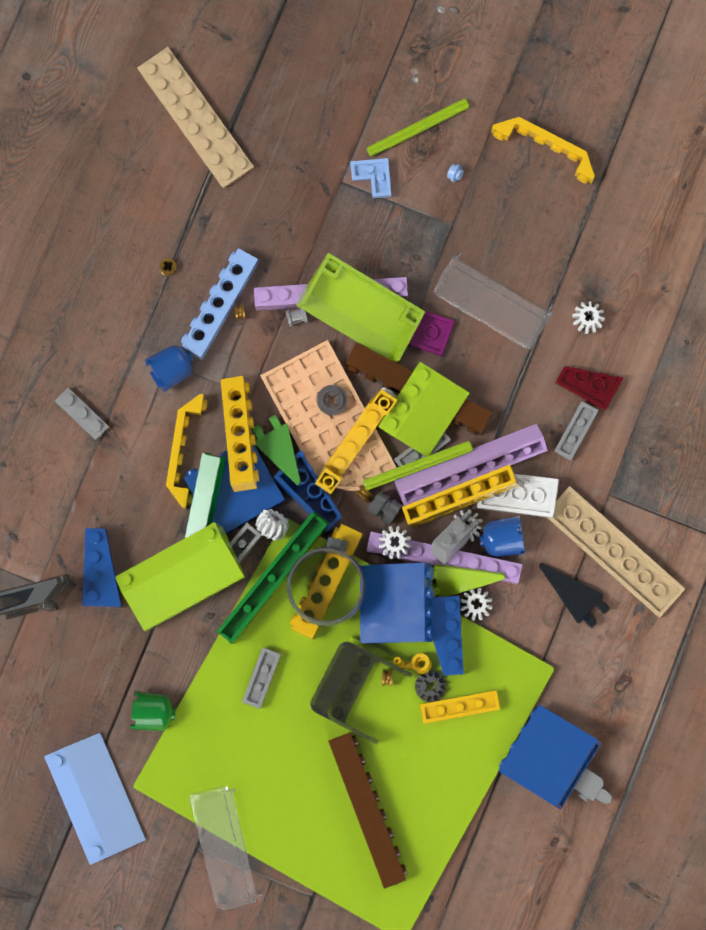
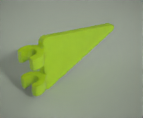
(455, 580)

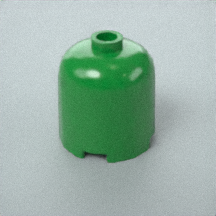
(151, 712)

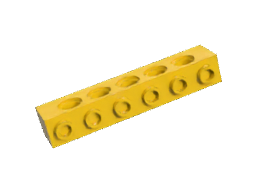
(230, 389)
(460, 496)
(298, 623)

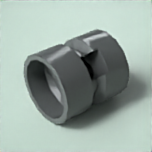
(385, 508)

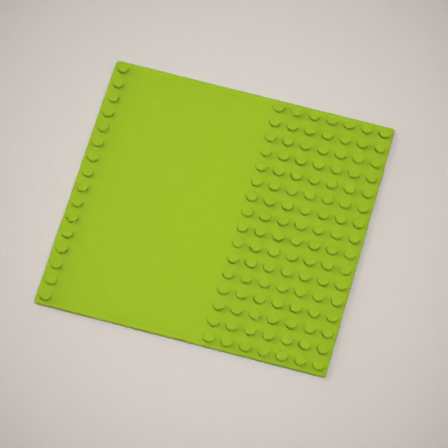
(284, 770)

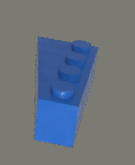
(308, 494)
(99, 579)
(447, 634)

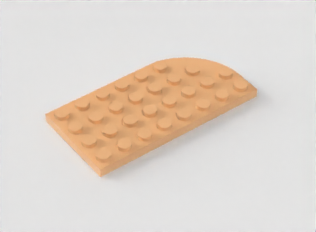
(295, 393)

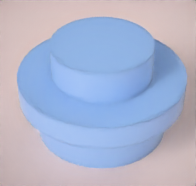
(455, 172)

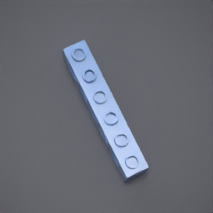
(200, 347)

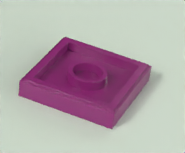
(432, 334)

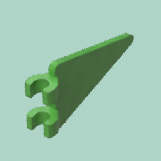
(278, 448)

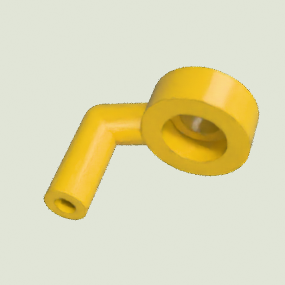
(415, 663)

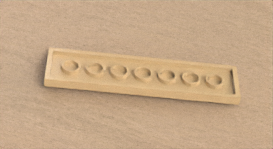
(195, 118)
(615, 552)

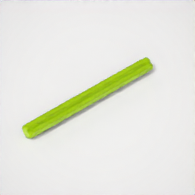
(417, 127)
(418, 465)

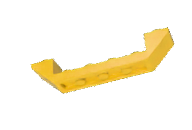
(504, 130)
(195, 407)
(354, 440)

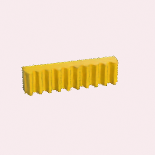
(459, 707)

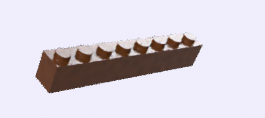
(395, 376)
(367, 810)

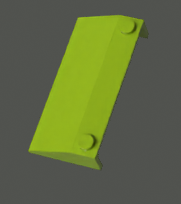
(360, 308)
(180, 576)

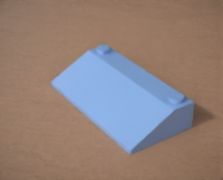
(95, 798)

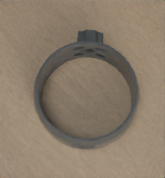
(337, 547)

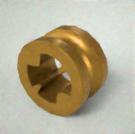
(162, 267)
(240, 311)
(363, 494)
(387, 677)

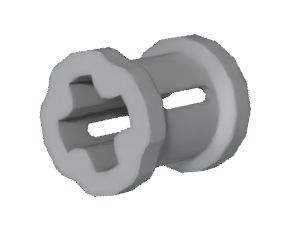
(296, 316)

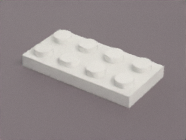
(532, 497)

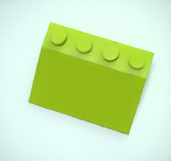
(424, 409)

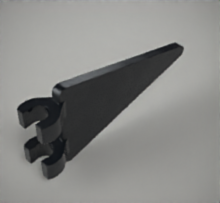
(576, 596)

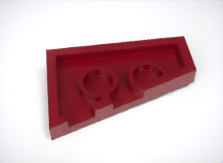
(590, 386)

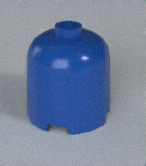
(170, 367)
(503, 537)

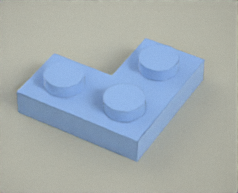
(376, 171)

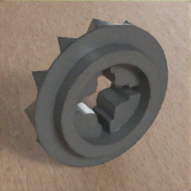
(322, 400)
(430, 696)

